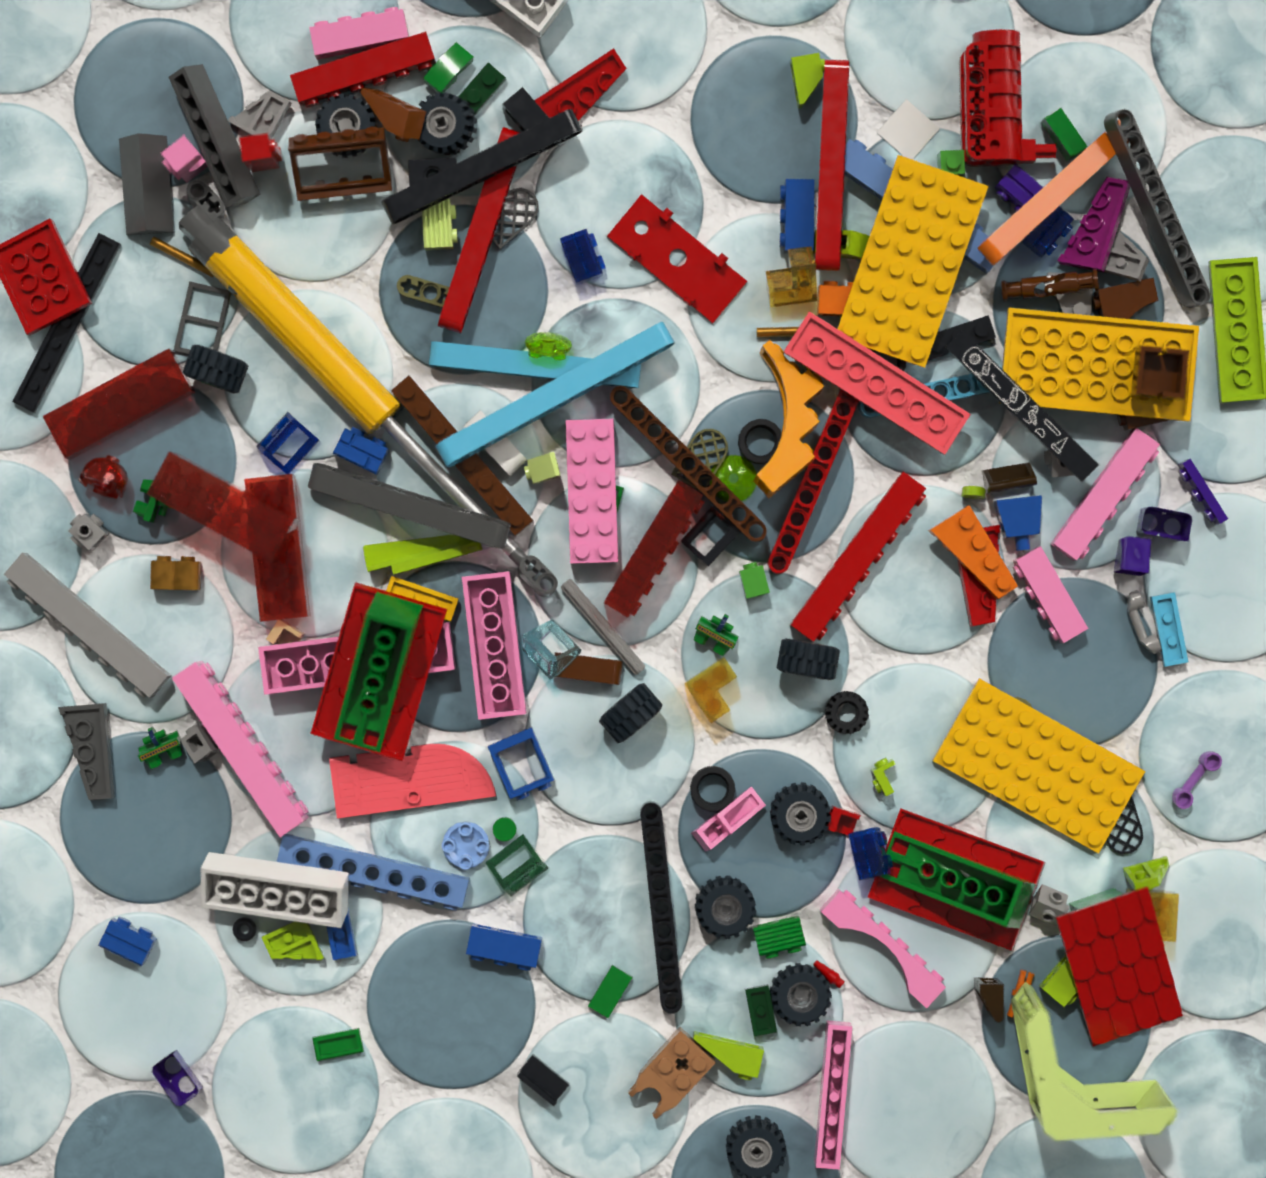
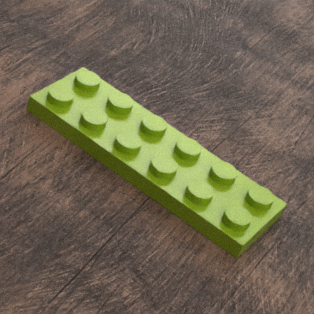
(1238, 329)

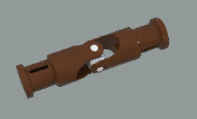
(1059, 284)

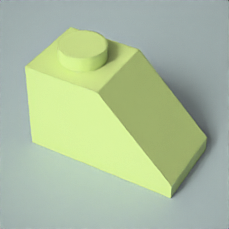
(542, 468)

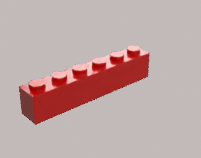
(363, 69)

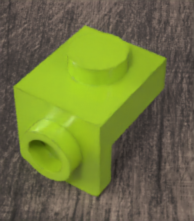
(881, 782)

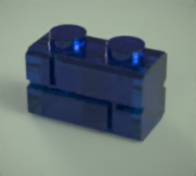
(1043, 236)
(582, 257)
(870, 853)

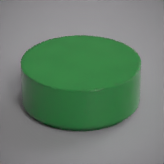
(504, 829)

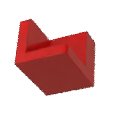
(842, 820)

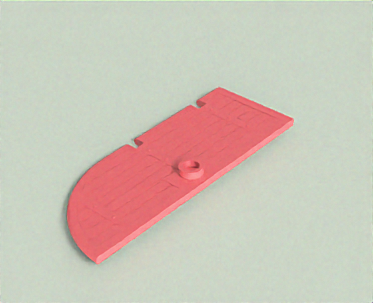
(426, 778)

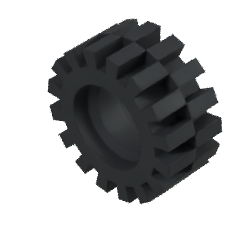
(832, 712)

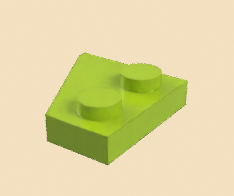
(1147, 873)
(294, 942)

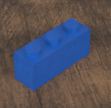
(797, 214)
(503, 946)

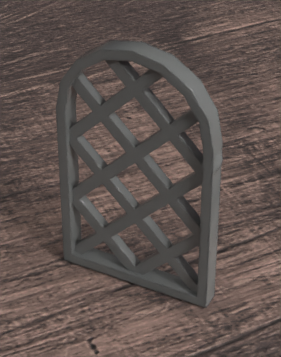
(514, 211)

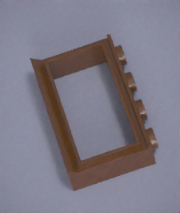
(340, 141)

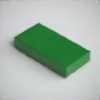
(610, 991)
(338, 1044)

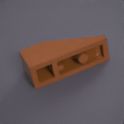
(395, 114)

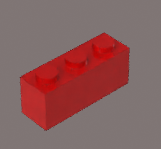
(260, 152)

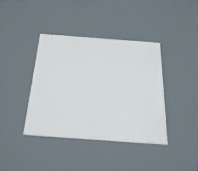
(908, 130)

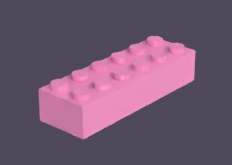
(591, 491)
(494, 645)

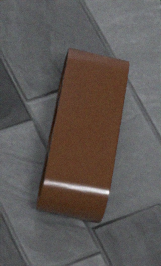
(593, 669)

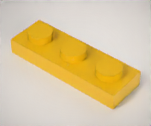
(423, 594)

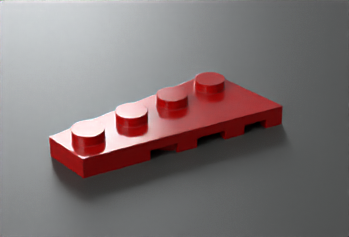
(583, 87)

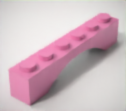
(846, 914)

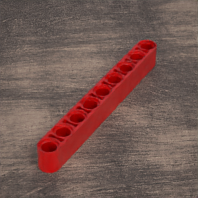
(832, 165)
(476, 246)
(806, 484)

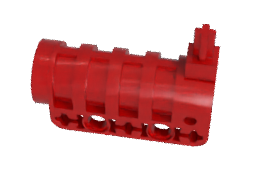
(997, 103)

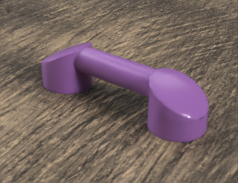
(1209, 761)

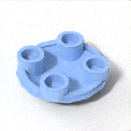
(465, 845)

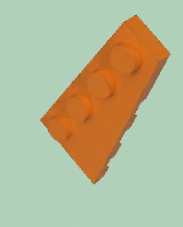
(973, 548)

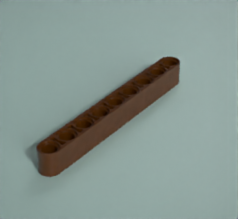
(682, 453)

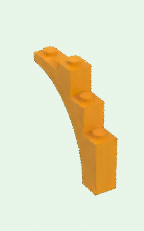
(798, 422)

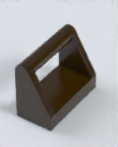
(1009, 477)
(992, 996)

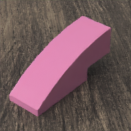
(728, 819)

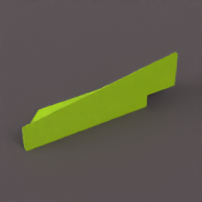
(417, 553)

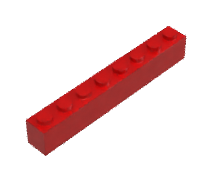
(858, 556)

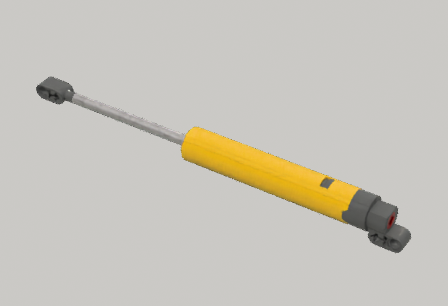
(317, 348)

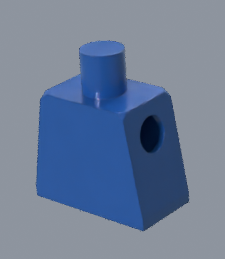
(1019, 519)

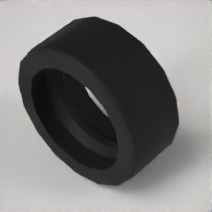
(742, 440)
(715, 806)

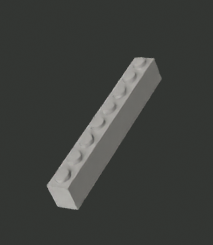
(87, 625)

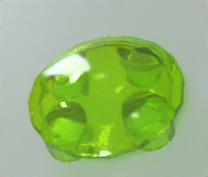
(548, 345)

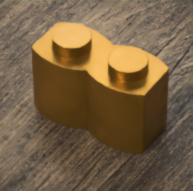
(175, 574)

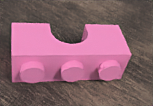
(183, 160)

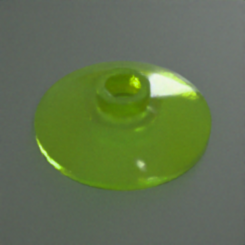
(743, 469)

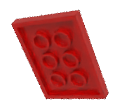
(41, 277)

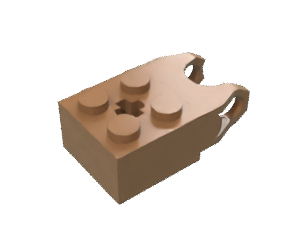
(668, 1078)

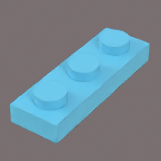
(1169, 629)

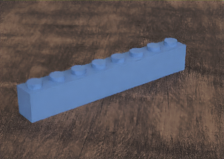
(873, 175)

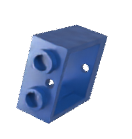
(510, 741)

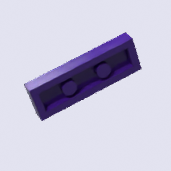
(1201, 492)

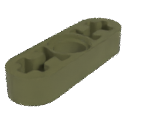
(415, 282)

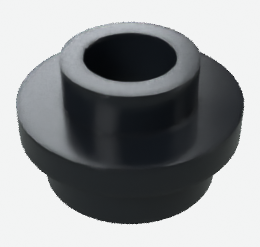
(237, 929)

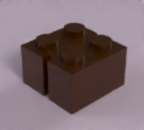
(1160, 374)

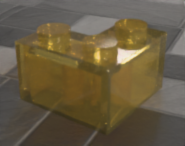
(794, 283)
(705, 688)
(1166, 911)

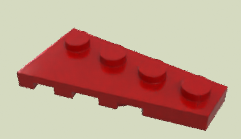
(978, 600)

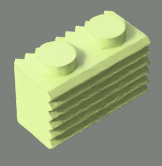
(438, 227)

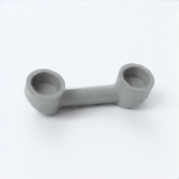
(1135, 603)

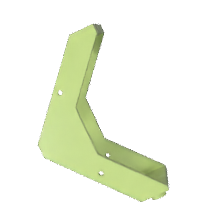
(1067, 1105)

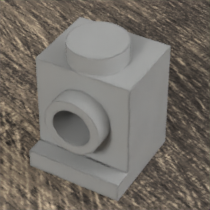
(199, 744)

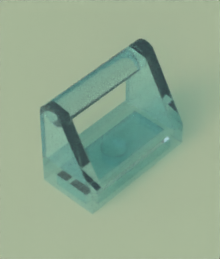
(541, 655)

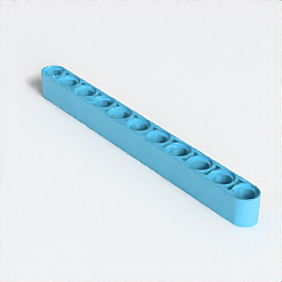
(555, 394)

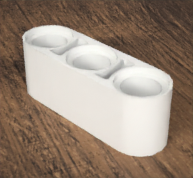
(502, 451)

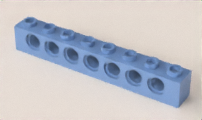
(456, 883)

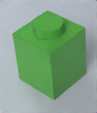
(952, 161)
(753, 580)

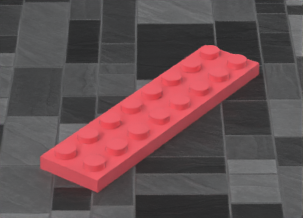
(876, 383)

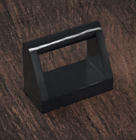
(720, 545)

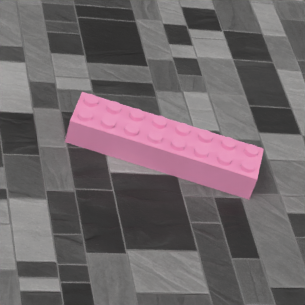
(307, 662)
(240, 747)

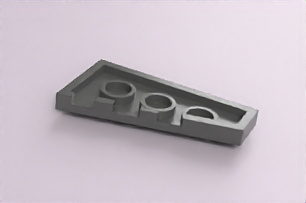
(91, 746)

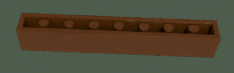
(473, 467)

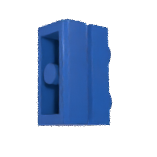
(361, 451)
(127, 940)

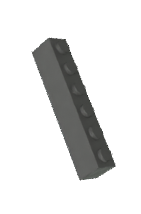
(214, 135)

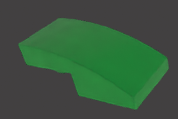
(447, 68)

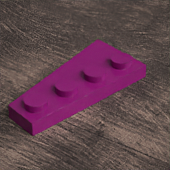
(1098, 228)

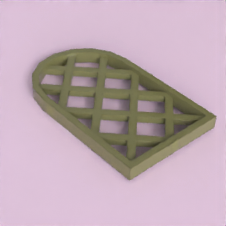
(719, 462)

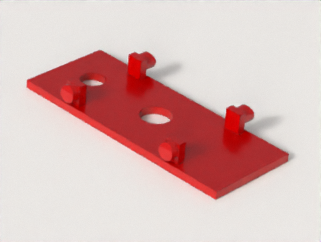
(704, 278)

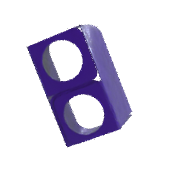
(1183, 518)
(1133, 556)
(172, 1088)

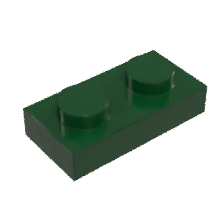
(482, 87)
(761, 1010)

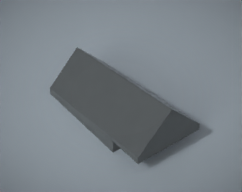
(146, 185)

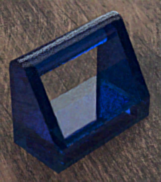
(279, 435)

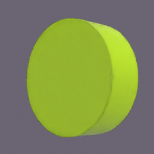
(973, 492)

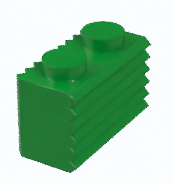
(779, 936)

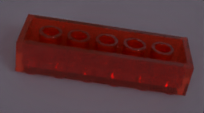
(118, 404)
(223, 507)
(653, 549)
(281, 585)

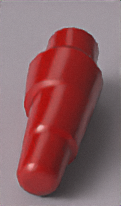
(830, 975)

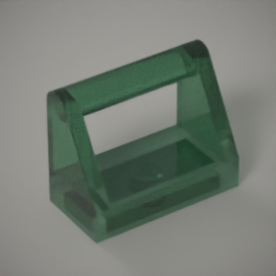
(523, 874)

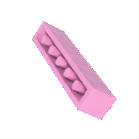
(1105, 494)
(833, 1094)

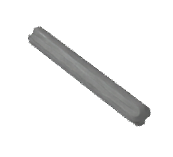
(603, 626)

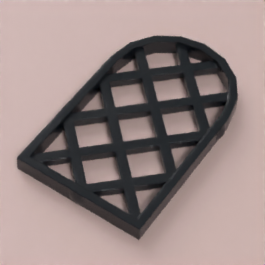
(1137, 824)

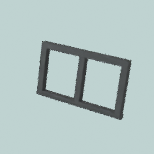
(184, 316)

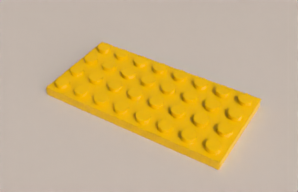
(911, 260)
(1089, 361)
(1038, 765)

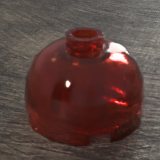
(105, 476)

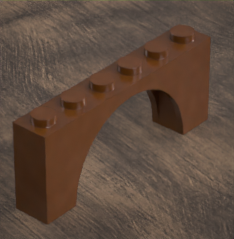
(1123, 302)

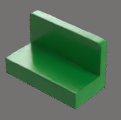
(1063, 134)

